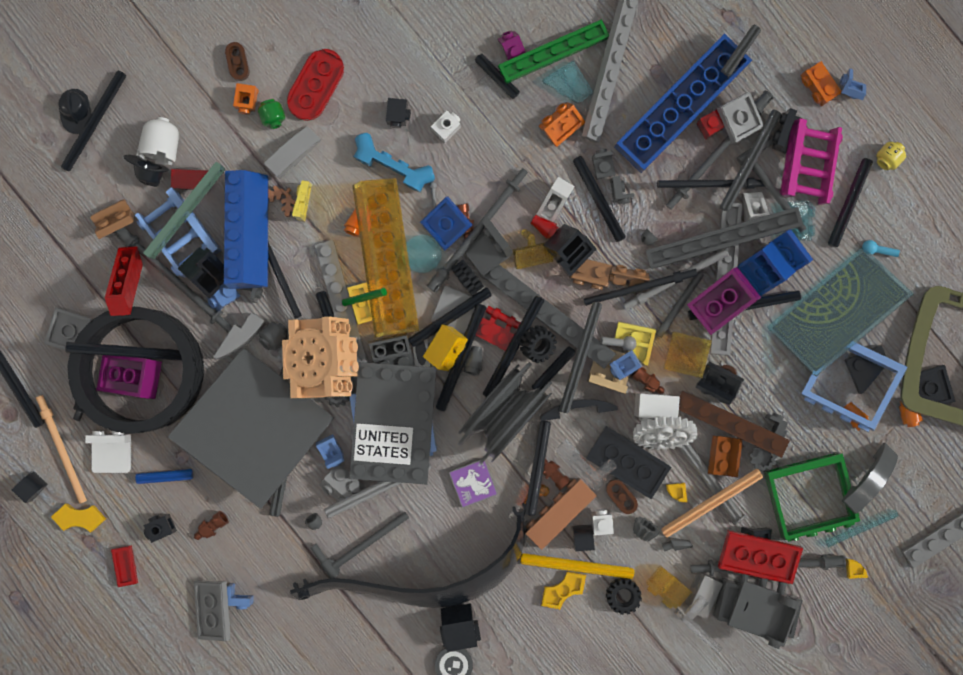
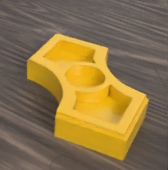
(86, 518)
(571, 585)

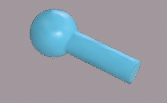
(872, 247)

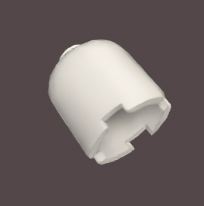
(158, 142)

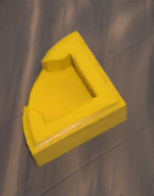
(677, 491)
(855, 569)

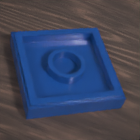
(446, 223)

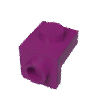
(511, 44)

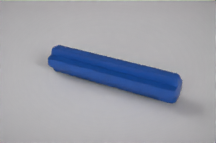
(164, 476)

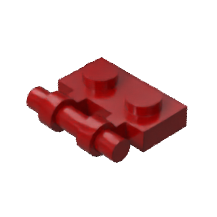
(495, 334)

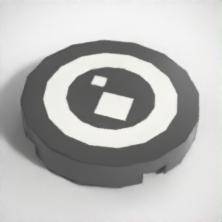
(453, 662)

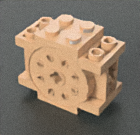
(320, 358)

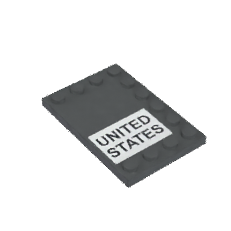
(393, 423)

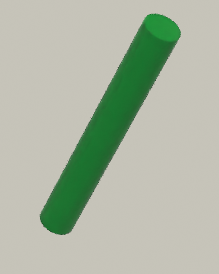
(364, 297)

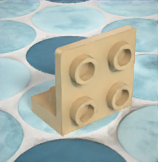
(605, 378)

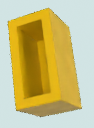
(445, 348)

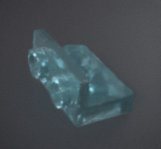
(807, 212)

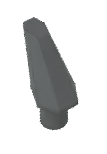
(677, 544)

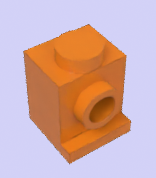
(241, 93)

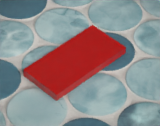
(760, 557)

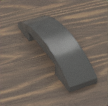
(873, 480)

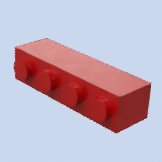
(123, 281)

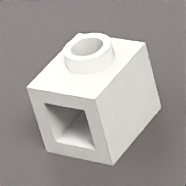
(446, 126)
(602, 522)

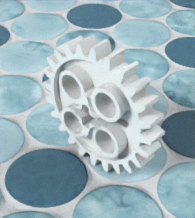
(665, 433)

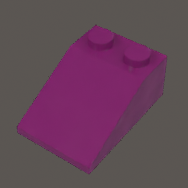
(723, 300)
(129, 376)

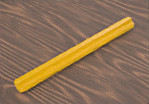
(577, 566)

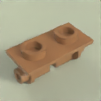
(622, 274)

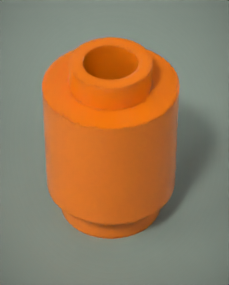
(908, 417)

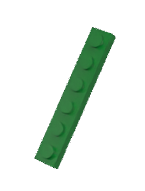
(553, 51)

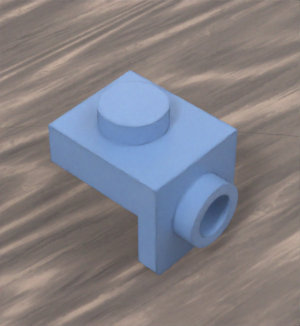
(852, 88)
(223, 297)
(625, 365)
(330, 451)
(240, 601)

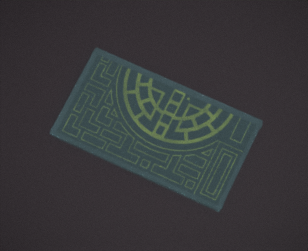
(840, 311)

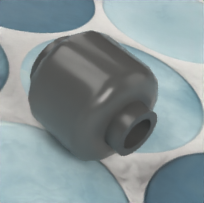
(272, 336)

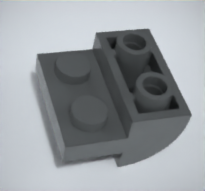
(392, 350)

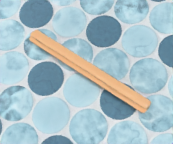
(712, 502)

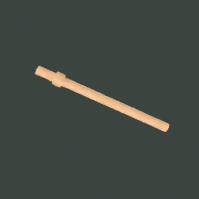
(47, 414)

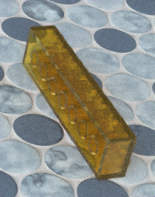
(385, 256)

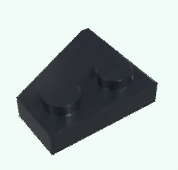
(864, 371)

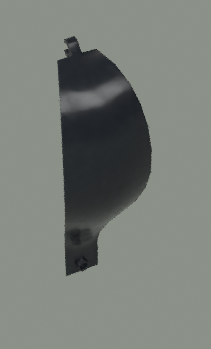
(432, 597)

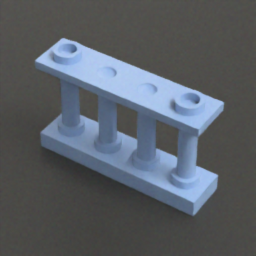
(197, 230)

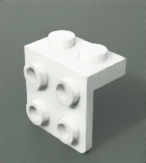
(110, 452)

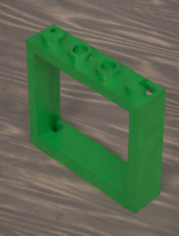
(811, 529)

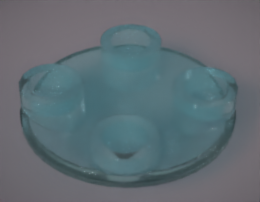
(423, 253)

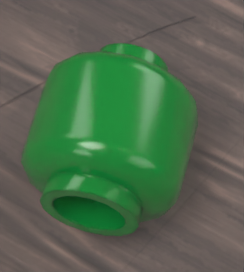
(271, 113)

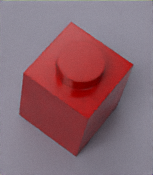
(710, 124)

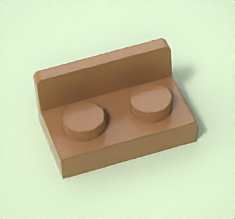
(112, 218)
(592, 273)

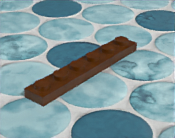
(733, 424)

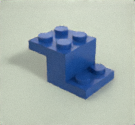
(775, 262)

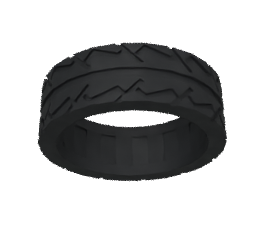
(82, 381)

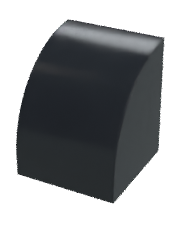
(29, 487)
(583, 538)

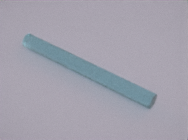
(861, 528)

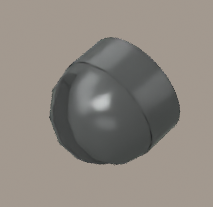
(648, 238)
(314, 521)

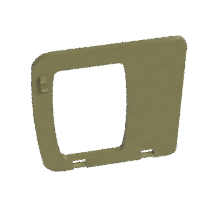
(910, 382)

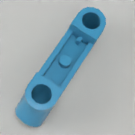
(367, 155)

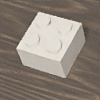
(653, 405)

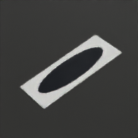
(419, 351)

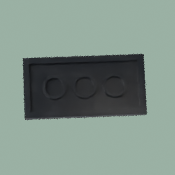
(634, 464)

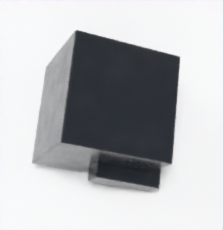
(569, 248)
(204, 271)
(459, 628)

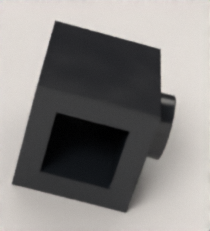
(397, 112)

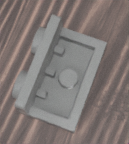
(340, 485)

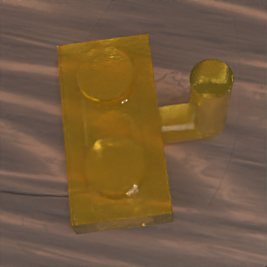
(531, 255)

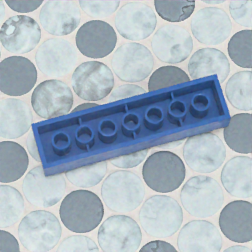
(680, 105)

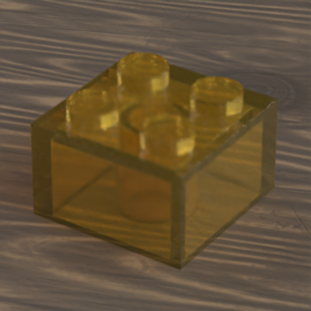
(687, 354)

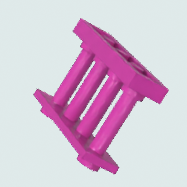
(793, 157)

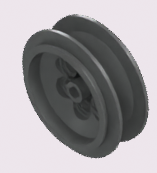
(504, 412)

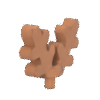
(287, 201)

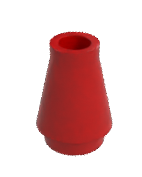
(544, 226)

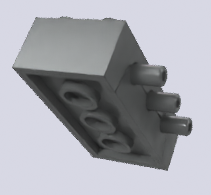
(729, 593)

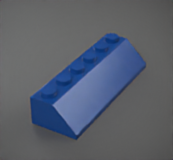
(246, 230)

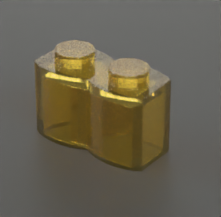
(667, 587)

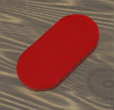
(315, 84)

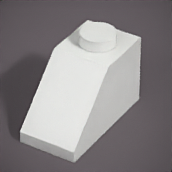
(555, 199)
(754, 206)

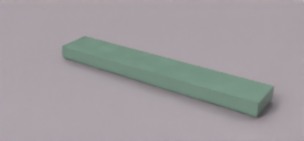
(184, 210)

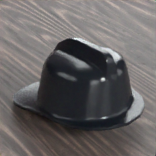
(74, 110)
(146, 171)

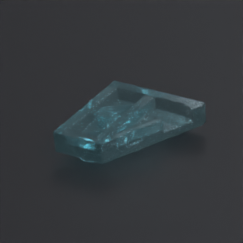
(569, 82)

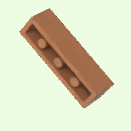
(560, 513)

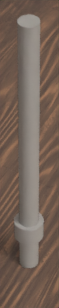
(642, 296)

